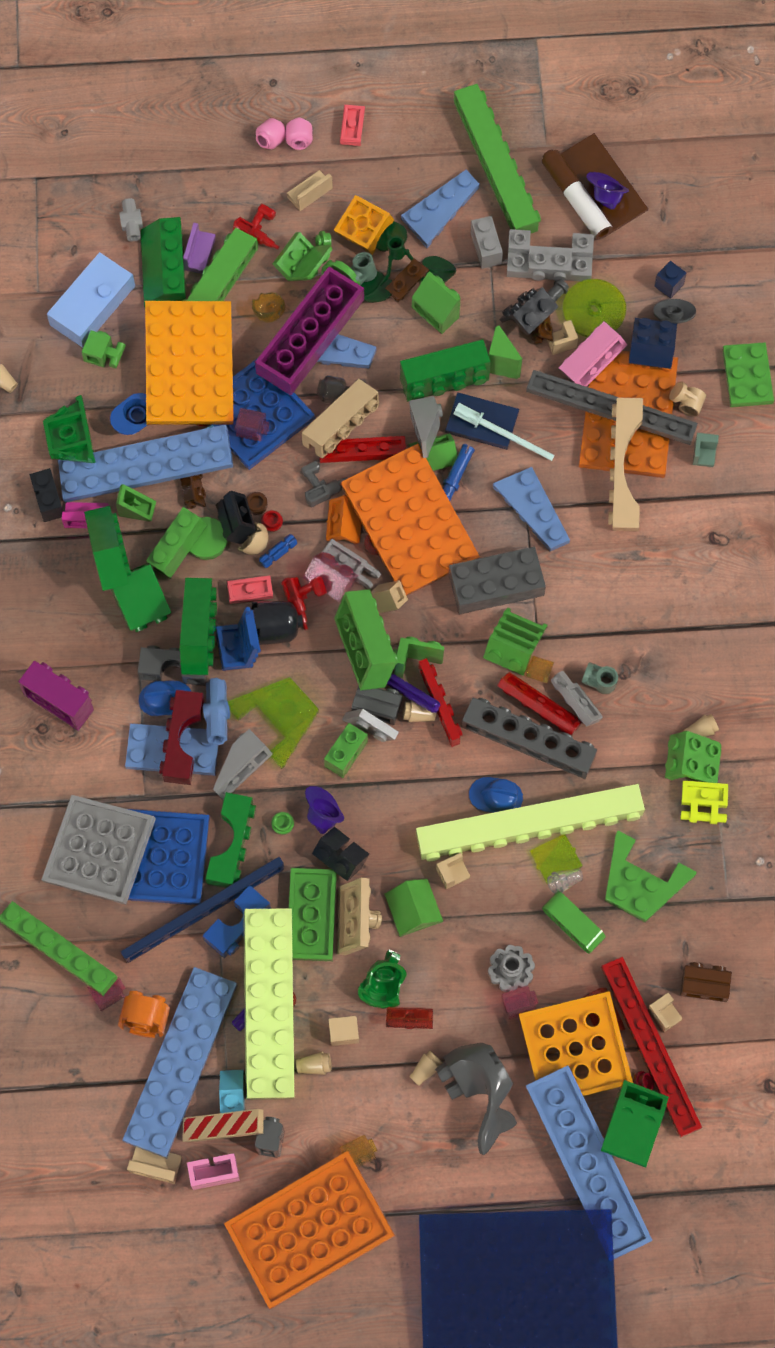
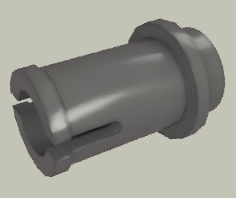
(560, 287)

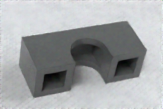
(155, 661)

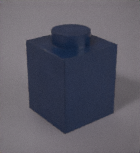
(670, 279)

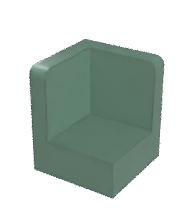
(705, 449)

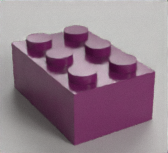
(56, 694)

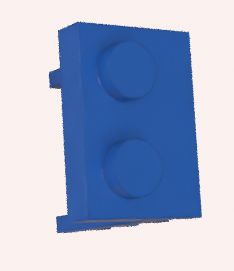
(238, 643)

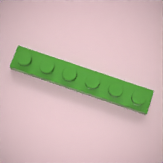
(58, 948)

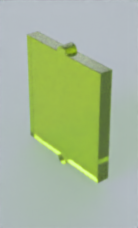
(555, 856)

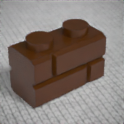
(706, 982)

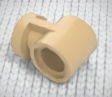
(690, 398)

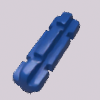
(278, 551)

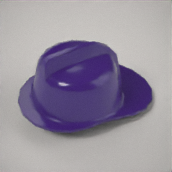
(606, 189)
(323, 809)

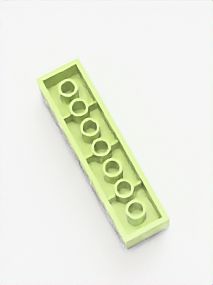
(268, 1004)

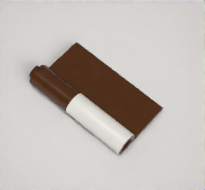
(570, 173)

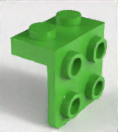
(301, 259)
(413, 648)
(693, 757)

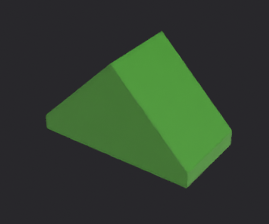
(134, 504)

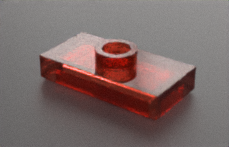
(409, 1018)

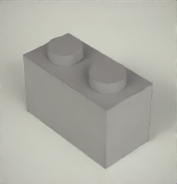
(486, 242)

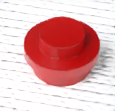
(272, 520)

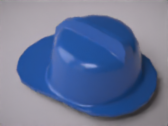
(130, 415)
(157, 695)
(495, 794)

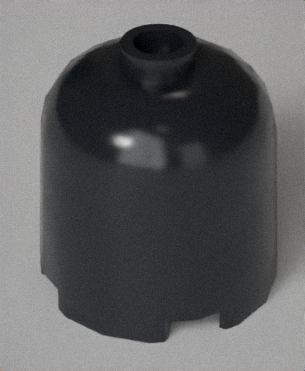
(276, 621)

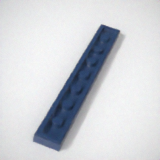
(202, 910)

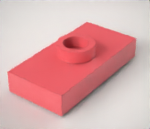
(352, 125)
(249, 589)

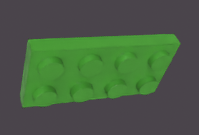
(313, 913)

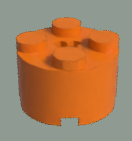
(144, 1014)

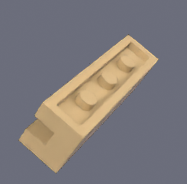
(340, 418)

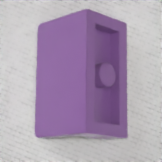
(198, 250)

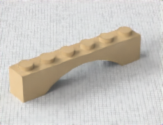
(625, 508)

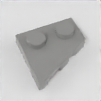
(370, 724)

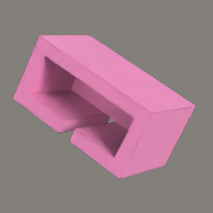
(205, 1175)

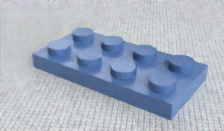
(146, 748)

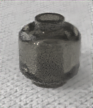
(331, 388)

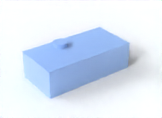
(91, 299)

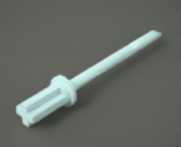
(476, 418)

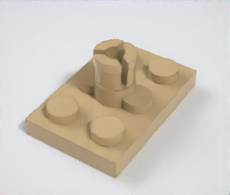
(355, 916)

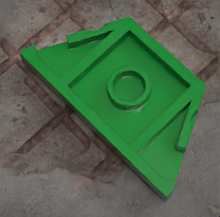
(69, 434)

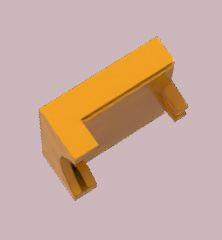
(363, 224)

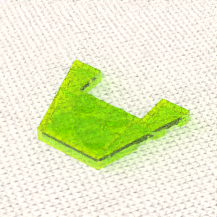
(285, 708)

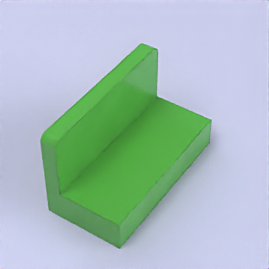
(442, 452)

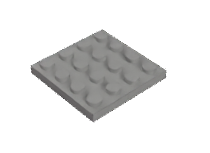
(98, 849)

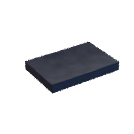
(496, 413)

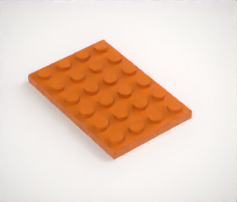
(646, 450)
(409, 519)
(309, 1229)

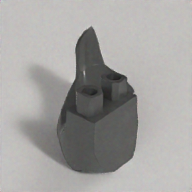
(480, 1072)

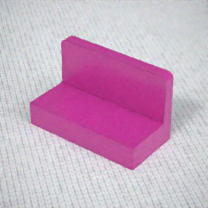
(74, 513)

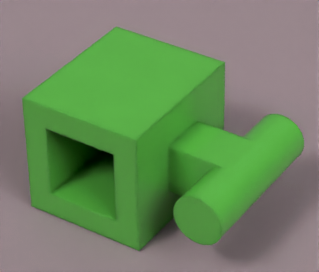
(99, 349)

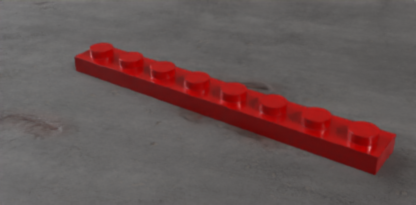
(651, 1046)

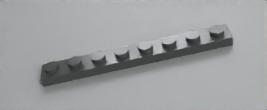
(601, 404)

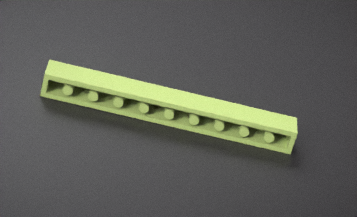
(529, 822)

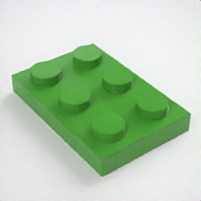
(748, 374)

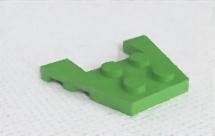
(635, 888)

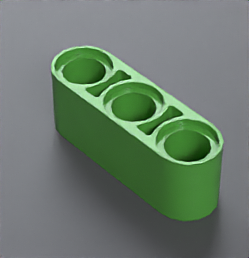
(573, 922)

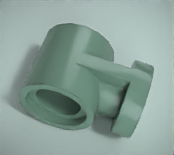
(364, 267)
(593, 678)

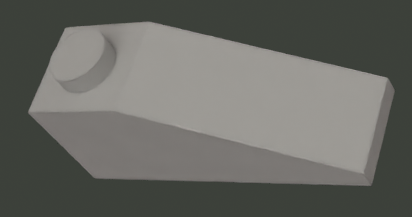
(426, 421)
(243, 759)

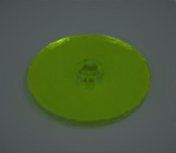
(595, 292)

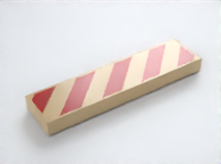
(223, 1125)

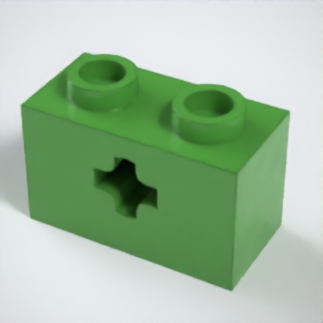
(345, 750)

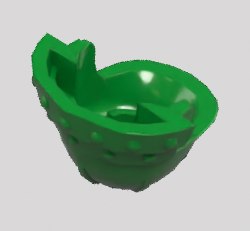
(383, 982)

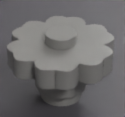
(511, 968)

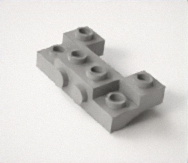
(549, 262)

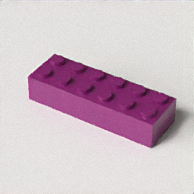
(309, 330)

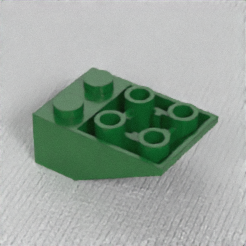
(634, 1123)

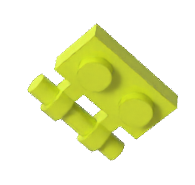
(707, 795)

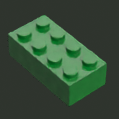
(445, 370)
(108, 547)
(198, 626)

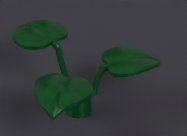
(393, 241)

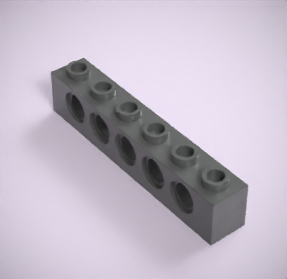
(535, 748)

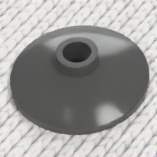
(674, 310)

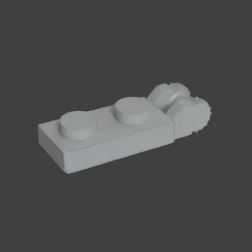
(349, 558)

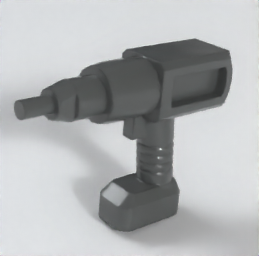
(321, 490)

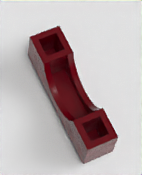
(187, 709)

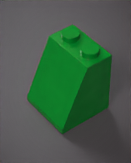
(141, 599)

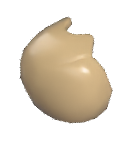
(257, 541)

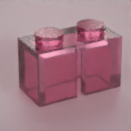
(336, 577)

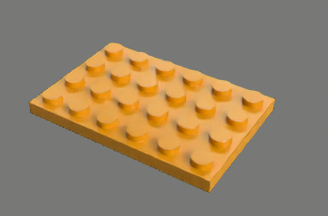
(188, 362)

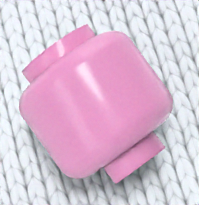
(270, 133)
(299, 133)

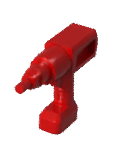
(254, 228)
(296, 593)

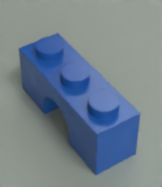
(225, 938)

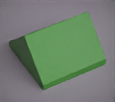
(503, 356)
(413, 906)

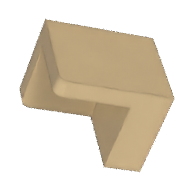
(564, 339)
(389, 596)
(452, 871)
(664, 1012)
(343, 1031)

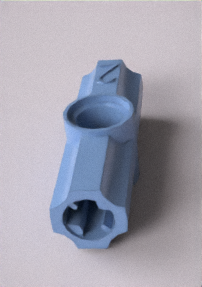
(216, 711)

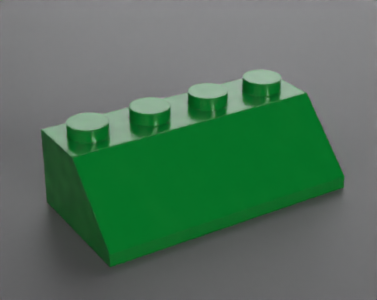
(163, 260)

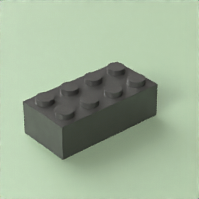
(497, 580)

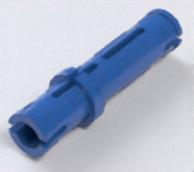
(450, 484)

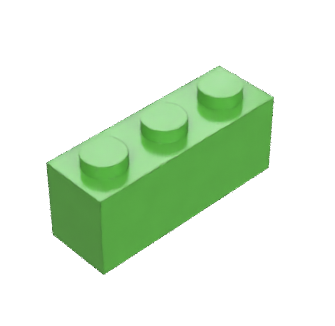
(176, 542)

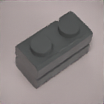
(379, 703)
(270, 1141)

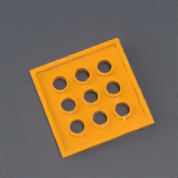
(578, 1010)

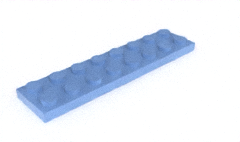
(147, 463)
(180, 1062)
(579, 1149)

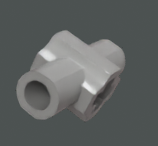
(131, 219)

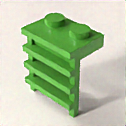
(513, 642)

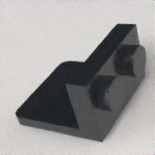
(530, 309)

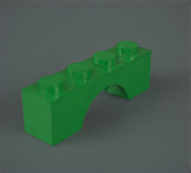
(237, 813)

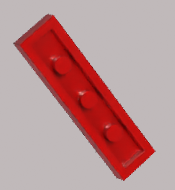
(366, 449)
(539, 703)
(445, 710)

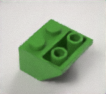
(436, 303)

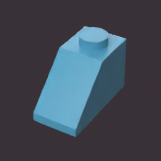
(231, 1091)

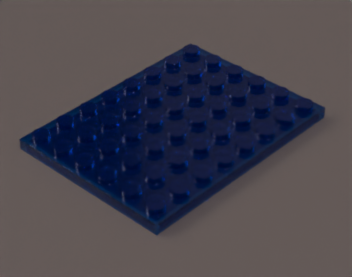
(518, 1279)

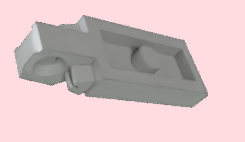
(577, 699)

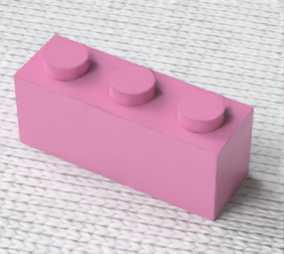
(593, 355)

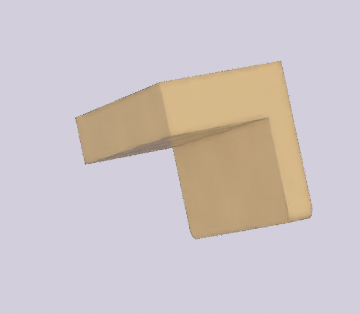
(310, 190)
(155, 1166)

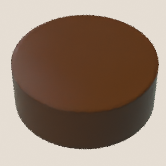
(257, 503)

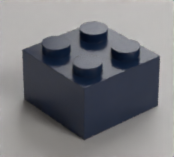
(653, 343)

